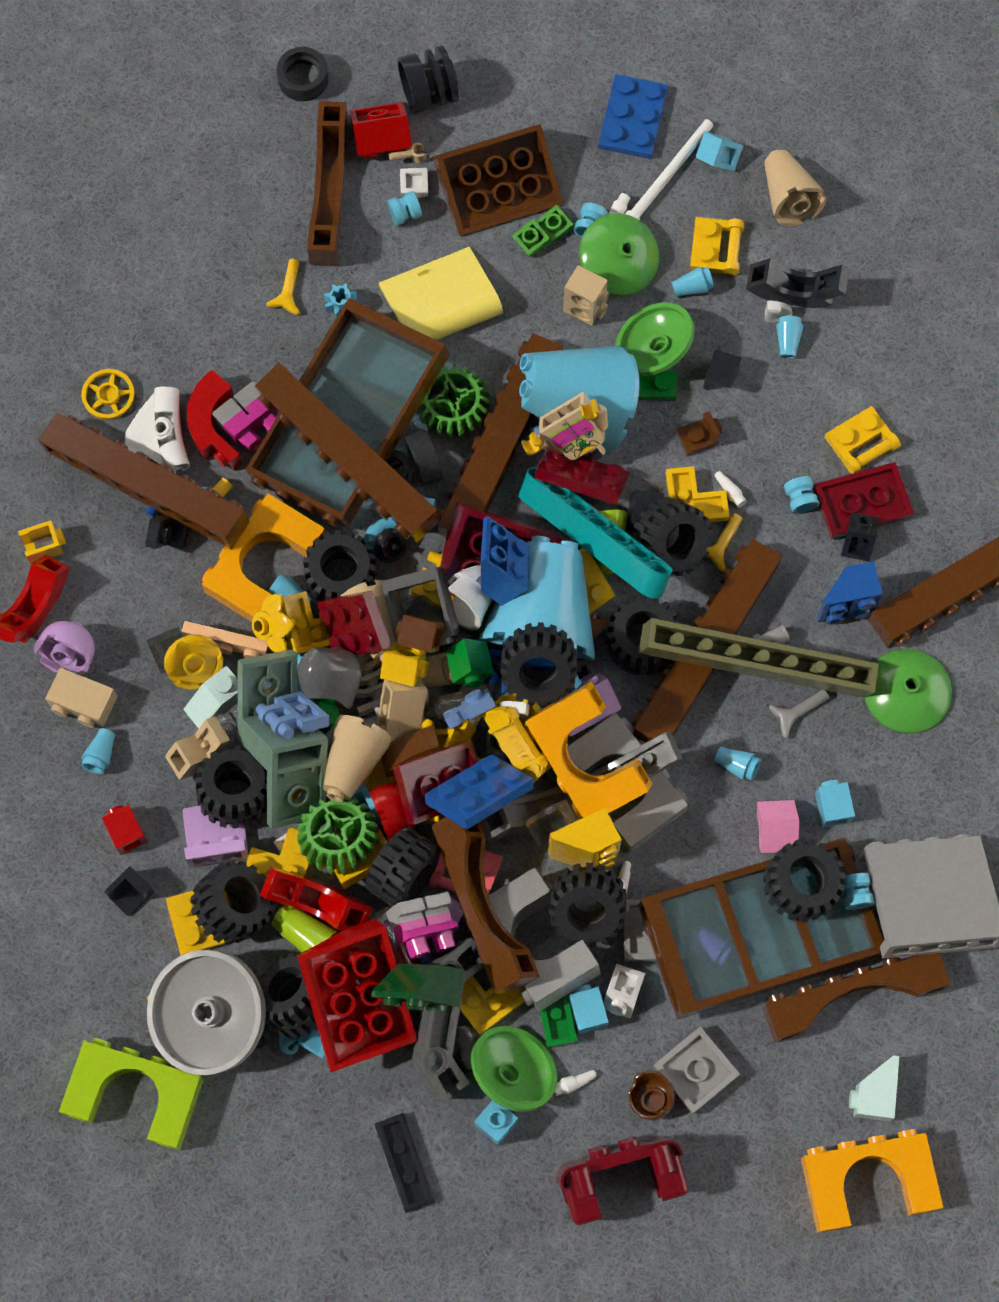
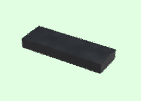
(404, 1163)

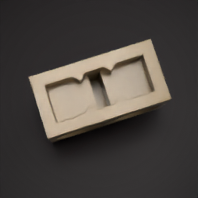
(586, 296)

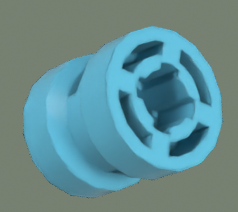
(404, 208)
(588, 213)
(801, 495)
(857, 891)

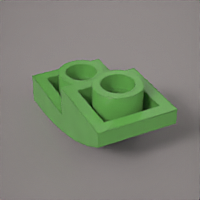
(542, 233)

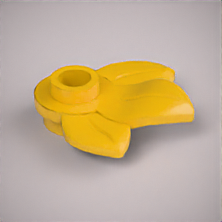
(272, 624)

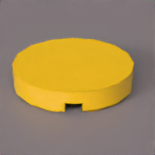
(192, 661)

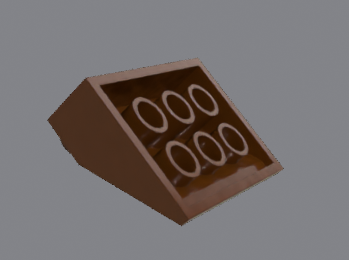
(498, 179)

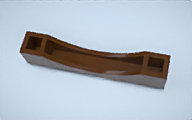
(329, 181)
(504, 958)
(914, 976)

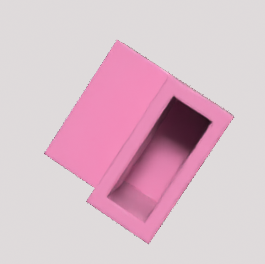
(777, 824)

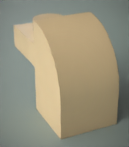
(188, 753)

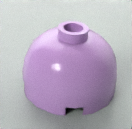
(61, 643)

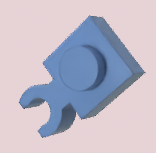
(473, 705)

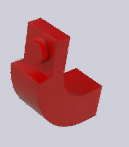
(204, 400)
(35, 601)
(315, 897)

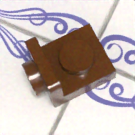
(700, 434)

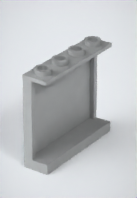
(933, 895)

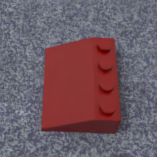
(340, 987)

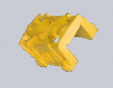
(514, 739)

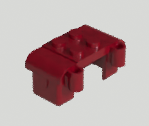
(578, 1186)

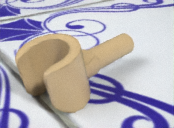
(418, 158)

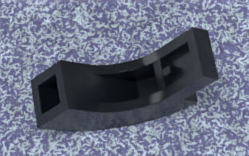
(796, 288)

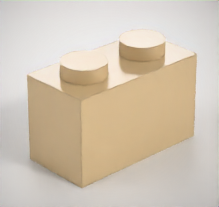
(80, 698)
(402, 708)

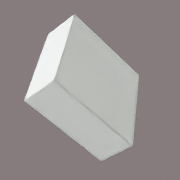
(414, 180)

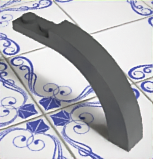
(510, 819)

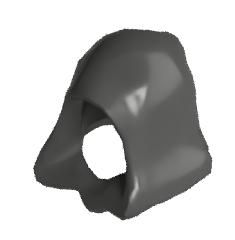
(330, 674)

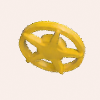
(108, 394)

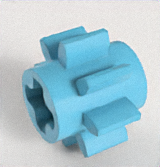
(337, 295)

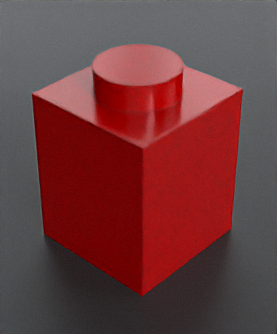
(124, 828)

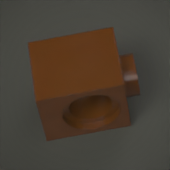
(419, 633)

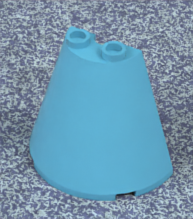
(600, 372)
(553, 597)

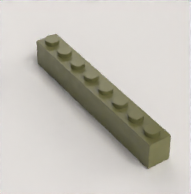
(758, 658)

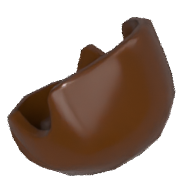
(660, 1098)

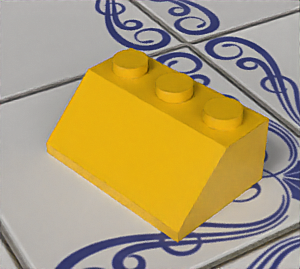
(586, 841)

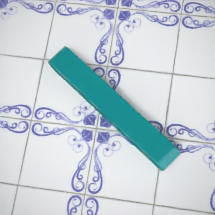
(597, 535)

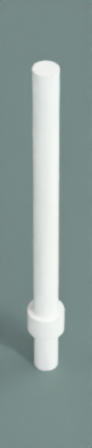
(670, 170)

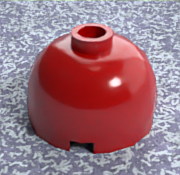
(389, 808)

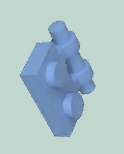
(292, 712)

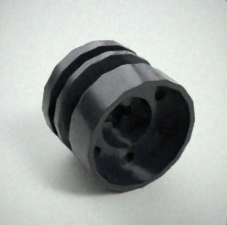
(428, 79)

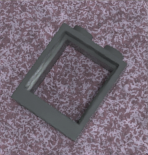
(394, 604)

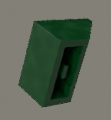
(421, 986)

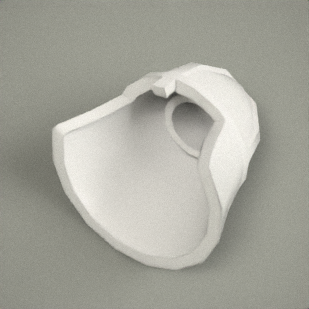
(470, 602)

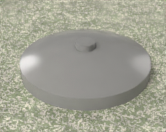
(206, 1012)

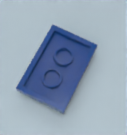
(632, 116)
(479, 791)

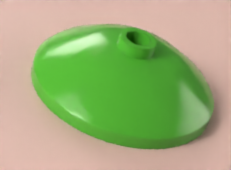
(604, 255)
(657, 337)
(906, 708)
(514, 1068)

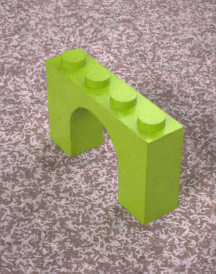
(100, 1064)

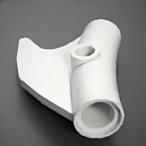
(158, 430)

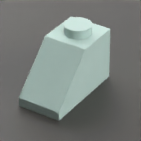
(213, 697)
(877, 1093)

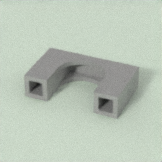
(661, 803)
(558, 974)

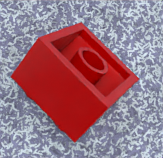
(380, 129)

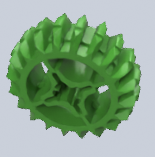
(473, 392)
(326, 847)

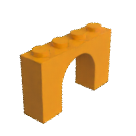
(269, 522)
(588, 792)
(906, 1155)

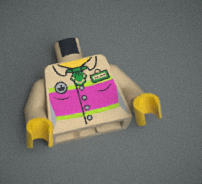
(571, 429)

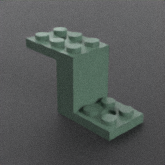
(288, 762)

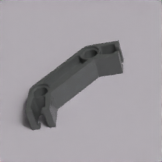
(438, 1029)

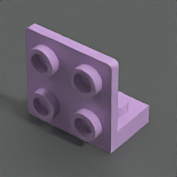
(209, 842)

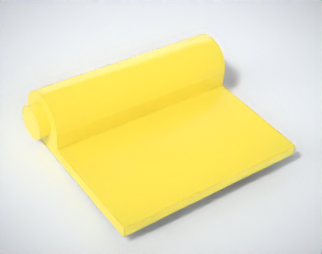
(443, 295)

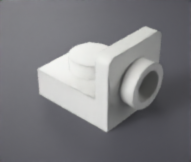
(623, 991)

